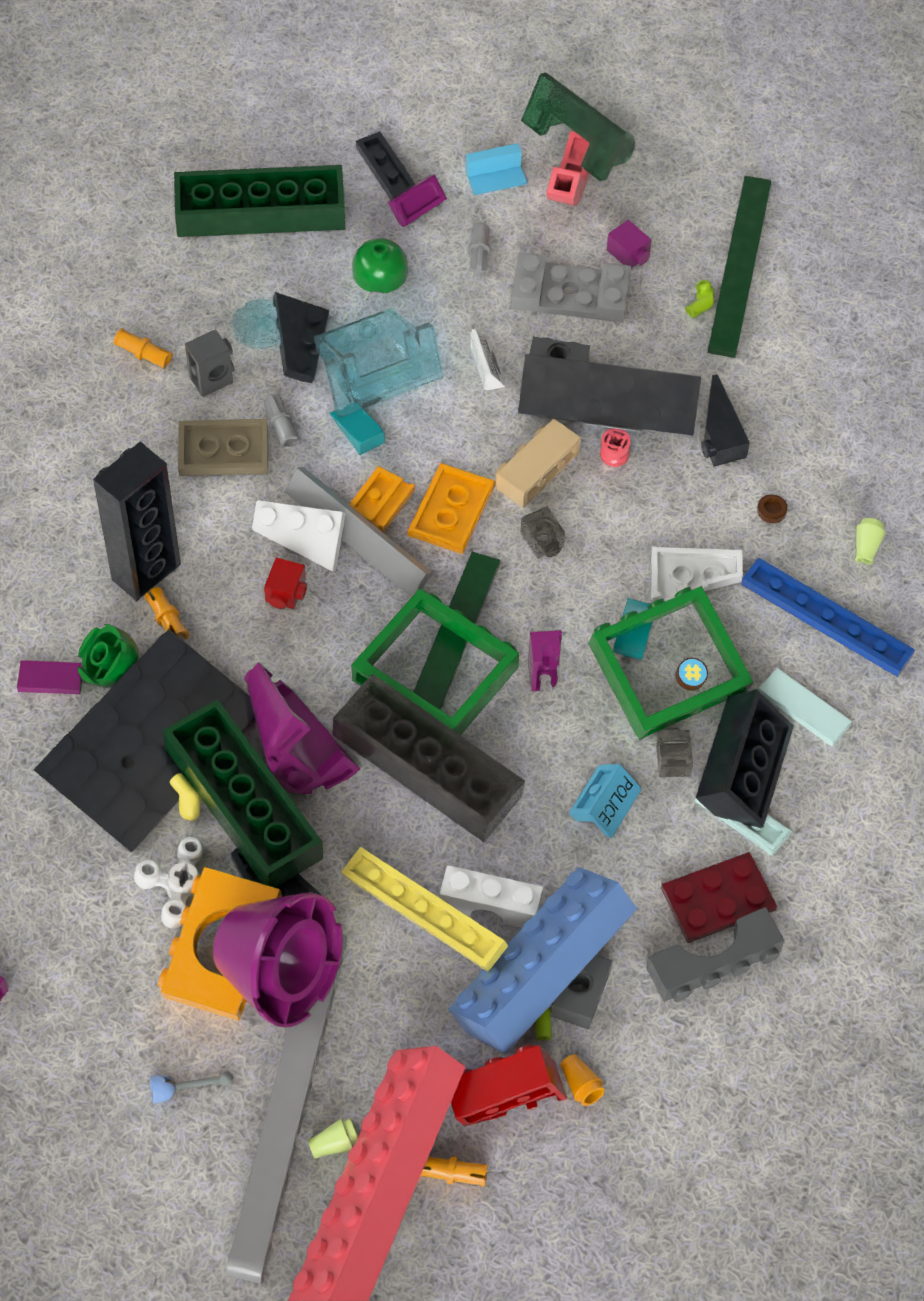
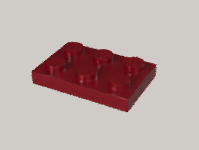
(717, 896)

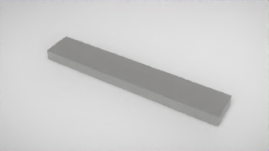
(361, 533)

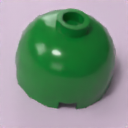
(379, 266)
(106, 655)

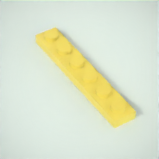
(425, 909)

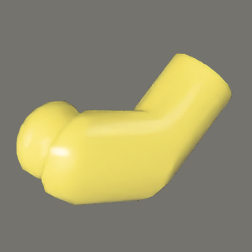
(188, 797)

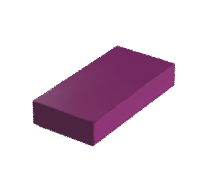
(417, 200)
(49, 677)

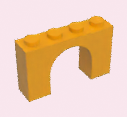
(186, 978)

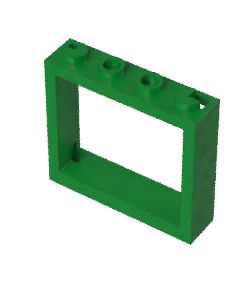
(458, 623)
(640, 723)

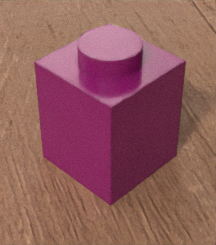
(629, 244)

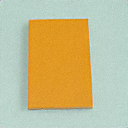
(451, 508)

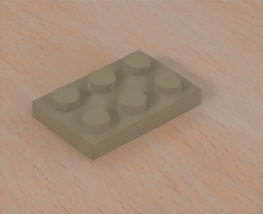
(223, 447)

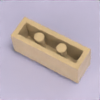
(537, 462)

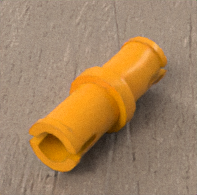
(142, 348)
(165, 613)
(455, 1170)

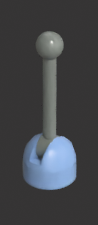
(164, 1087)

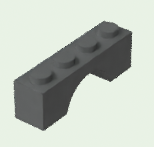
(679, 971)

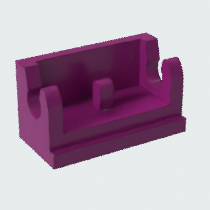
(543, 656)

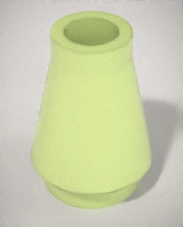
(868, 539)
(335, 1139)

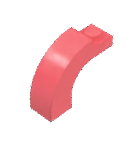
(570, 179)

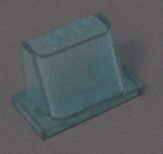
(377, 359)

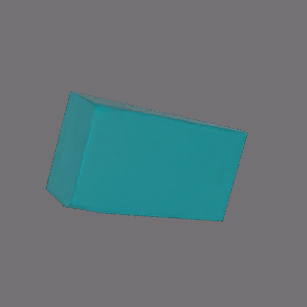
(360, 430)

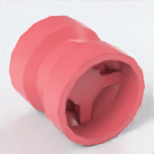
(610, 451)

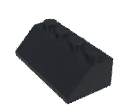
(745, 759)

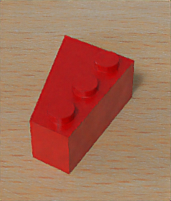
(506, 1085)

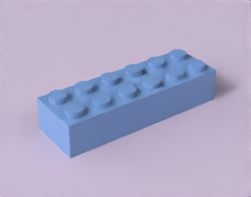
(542, 959)

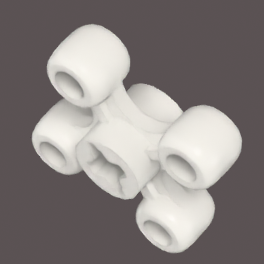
(170, 879)

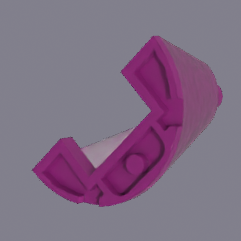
(293, 739)

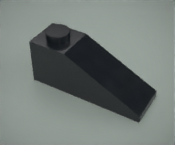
(724, 434)

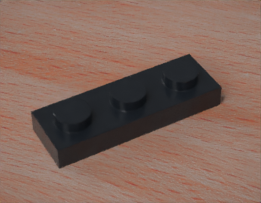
(384, 164)

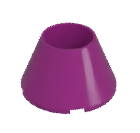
(281, 954)

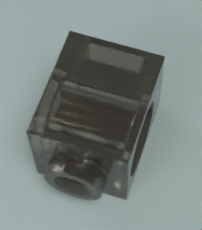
(544, 523)
(674, 753)

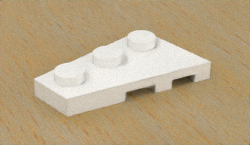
(302, 529)
(692, 567)

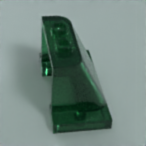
(556, 104)

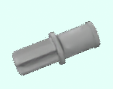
(479, 248)
(280, 421)

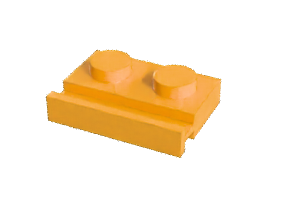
(382, 498)

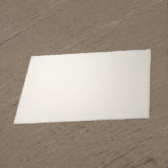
(612, 426)

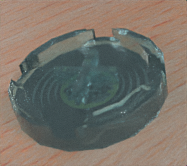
(256, 324)

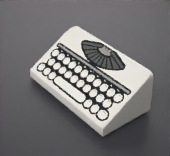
(485, 361)

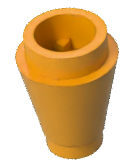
(583, 1082)

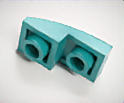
(634, 642)

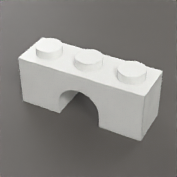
(474, 890)

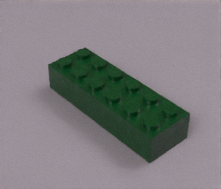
(259, 200)
(243, 795)

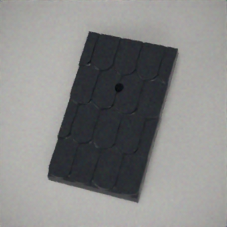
(130, 722)

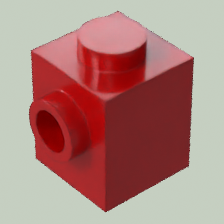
(285, 584)

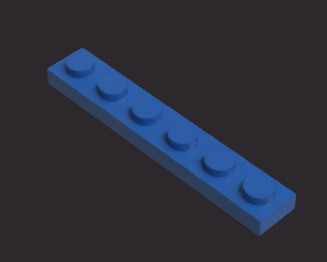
(828, 617)

